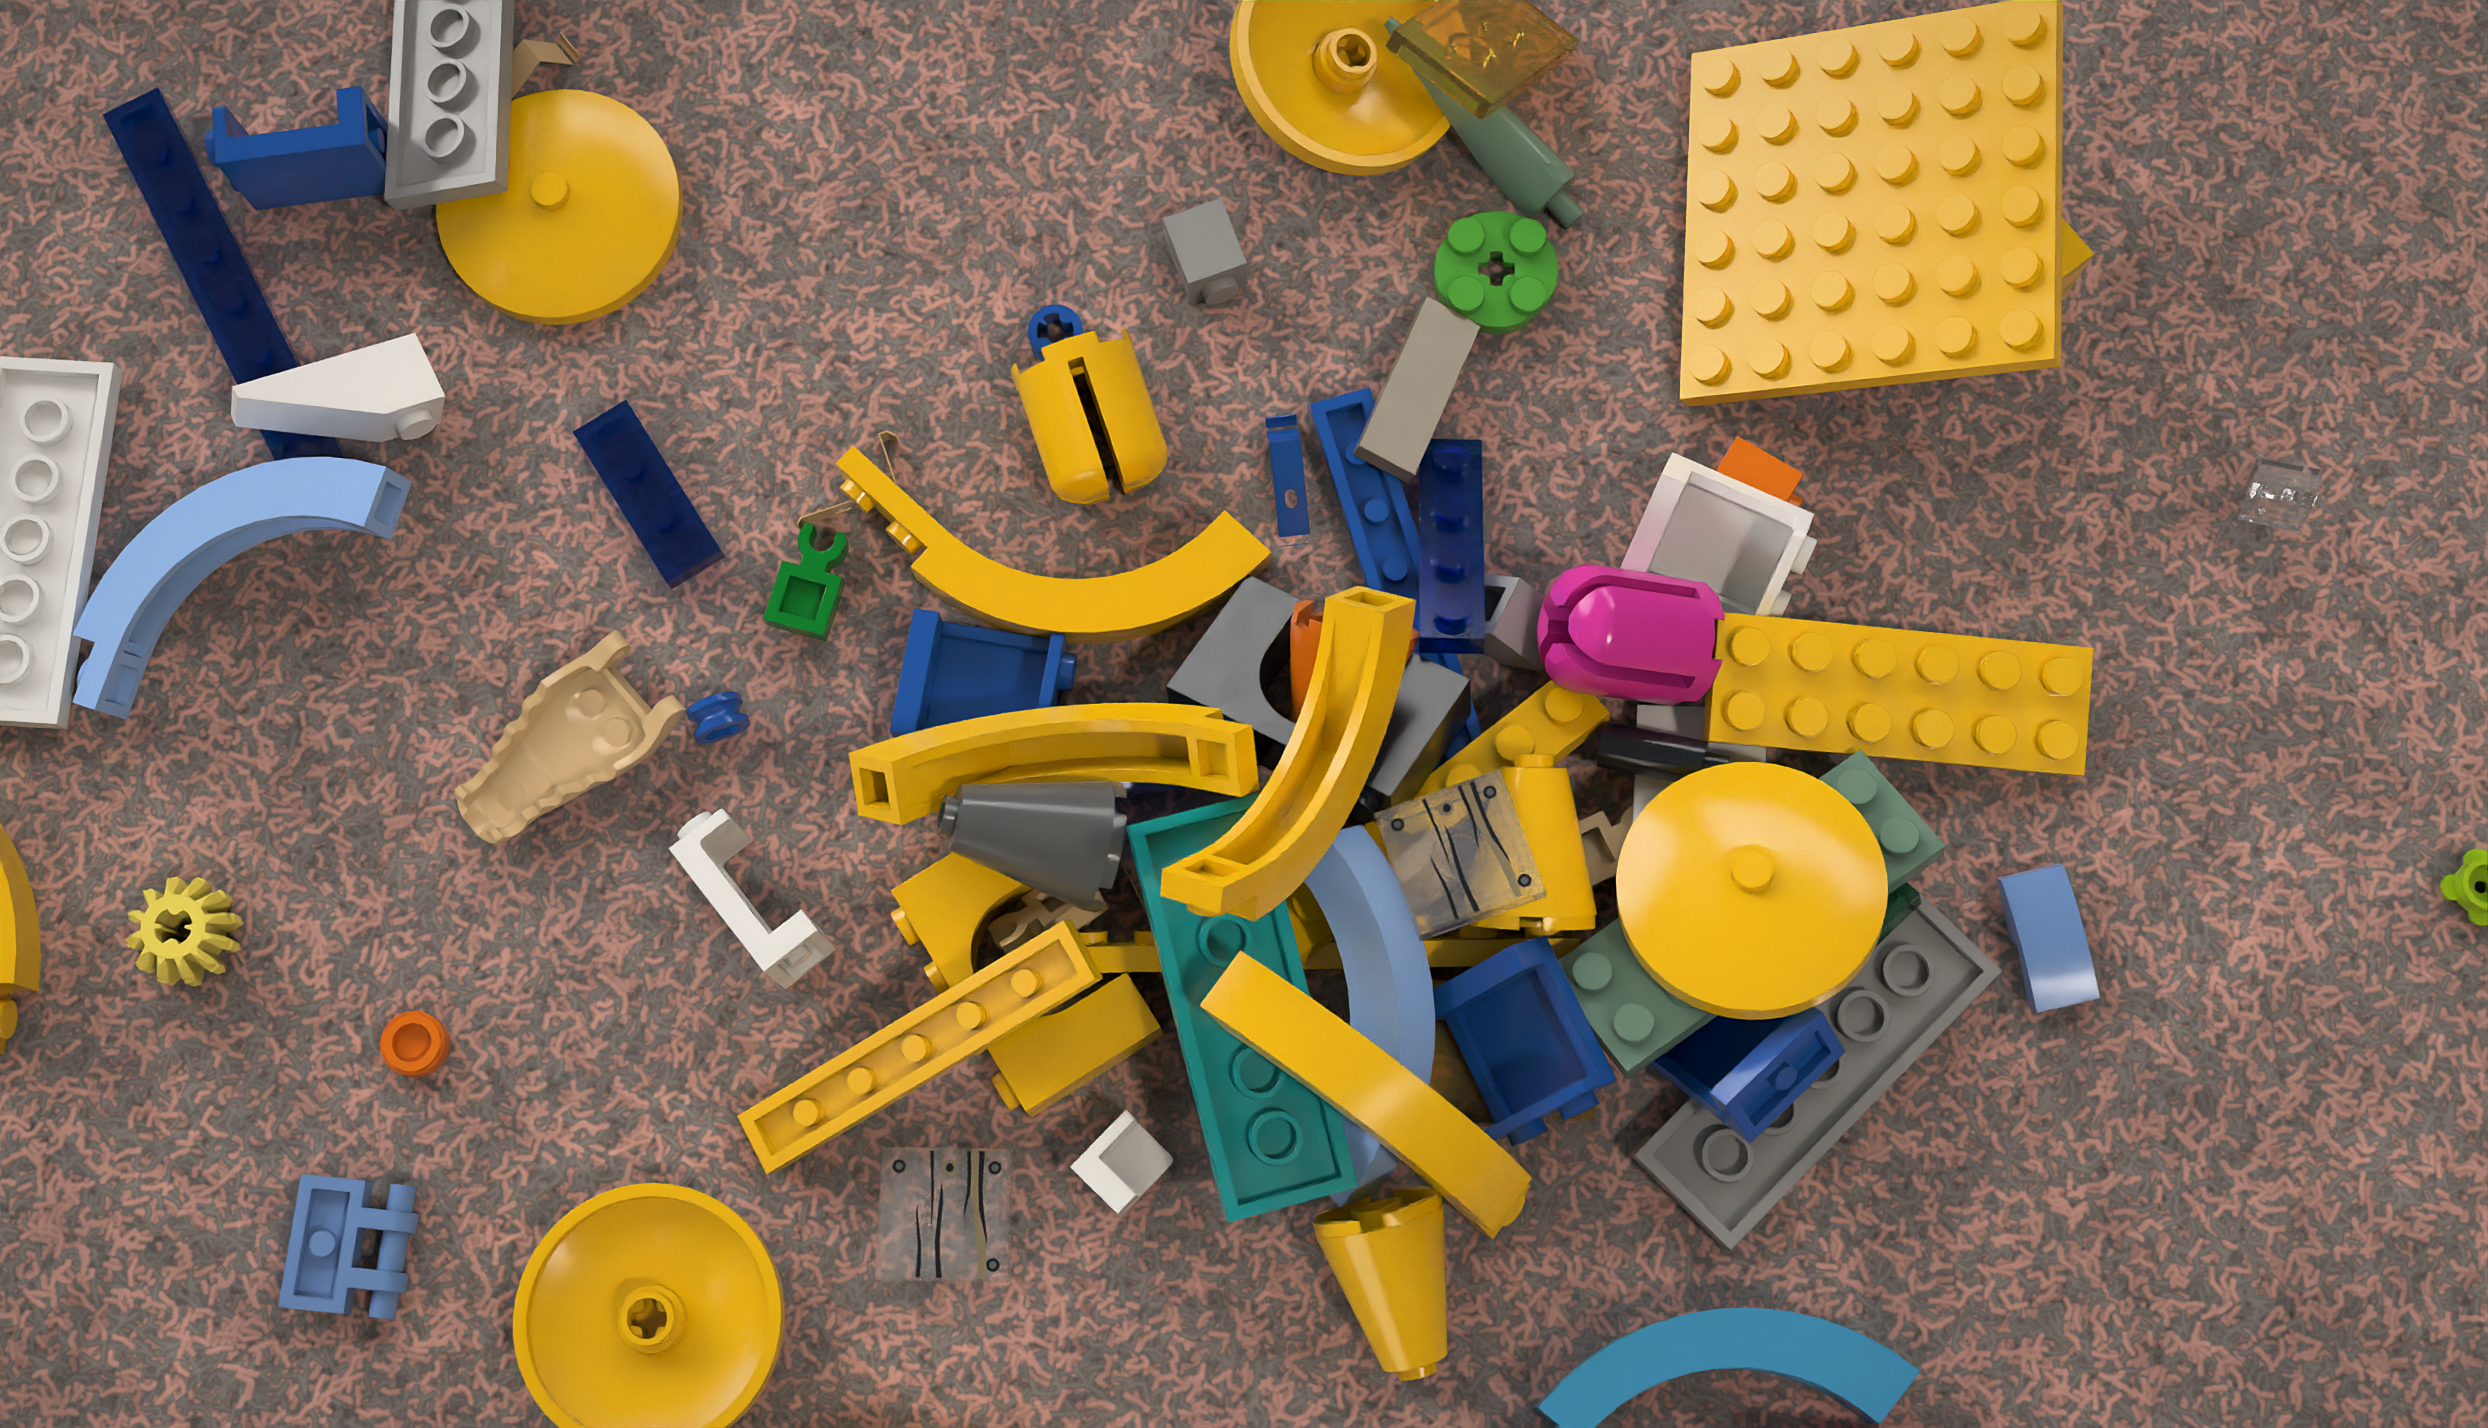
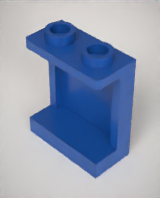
(304, 162)
(975, 673)
(1524, 1039)
(1751, 1067)

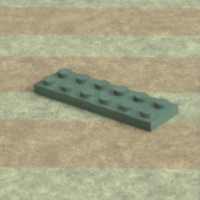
(1640, 1018)

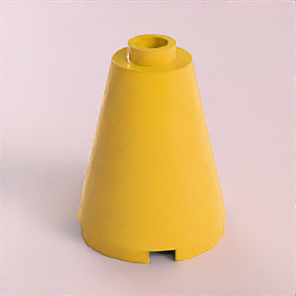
(1552, 830)
(1393, 1274)

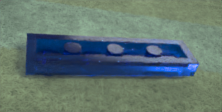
(1451, 548)

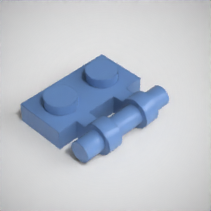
(329, 1241)

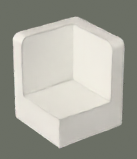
(1122, 1163)

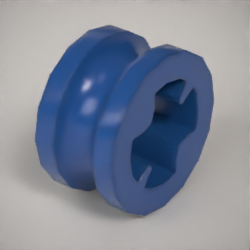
(1048, 315)
(717, 717)

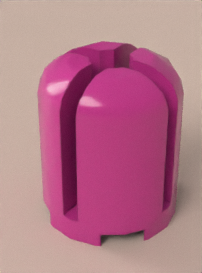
(1629, 635)

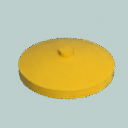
(1331, 86)
(582, 216)
(1751, 890)
(649, 1313)

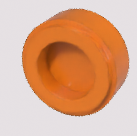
(415, 1044)

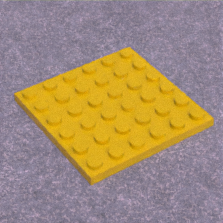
(1875, 205)

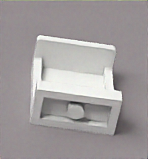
(1722, 535)
(782, 953)

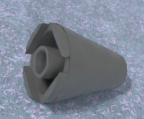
(1040, 834)

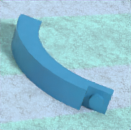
(1777, 1342)

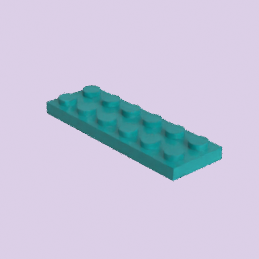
(1261, 1127)

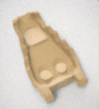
(571, 737)

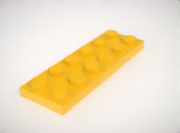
(1899, 694)

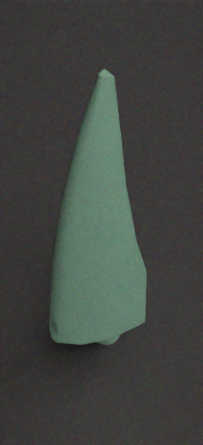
(1511, 156)

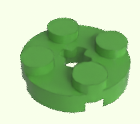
(1505, 238)

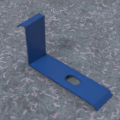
(1288, 475)

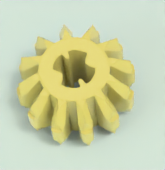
(207, 938)

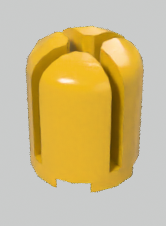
(1062, 426)

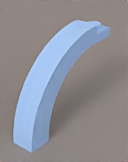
(201, 535)
(1384, 977)

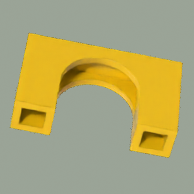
(1053, 1054)

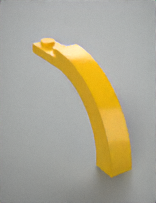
(1085, 610)

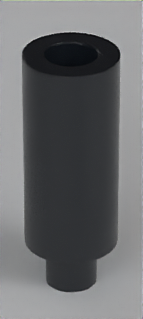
(1654, 752)

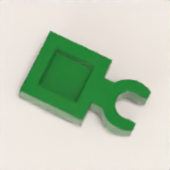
(807, 594)

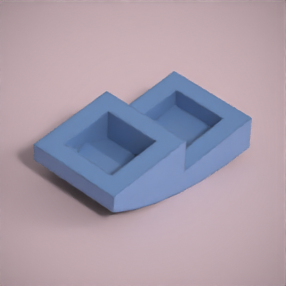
(2049, 938)

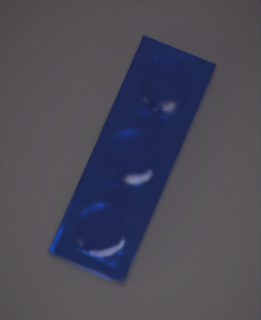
(648, 494)

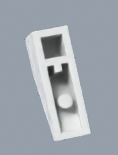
(355, 395)

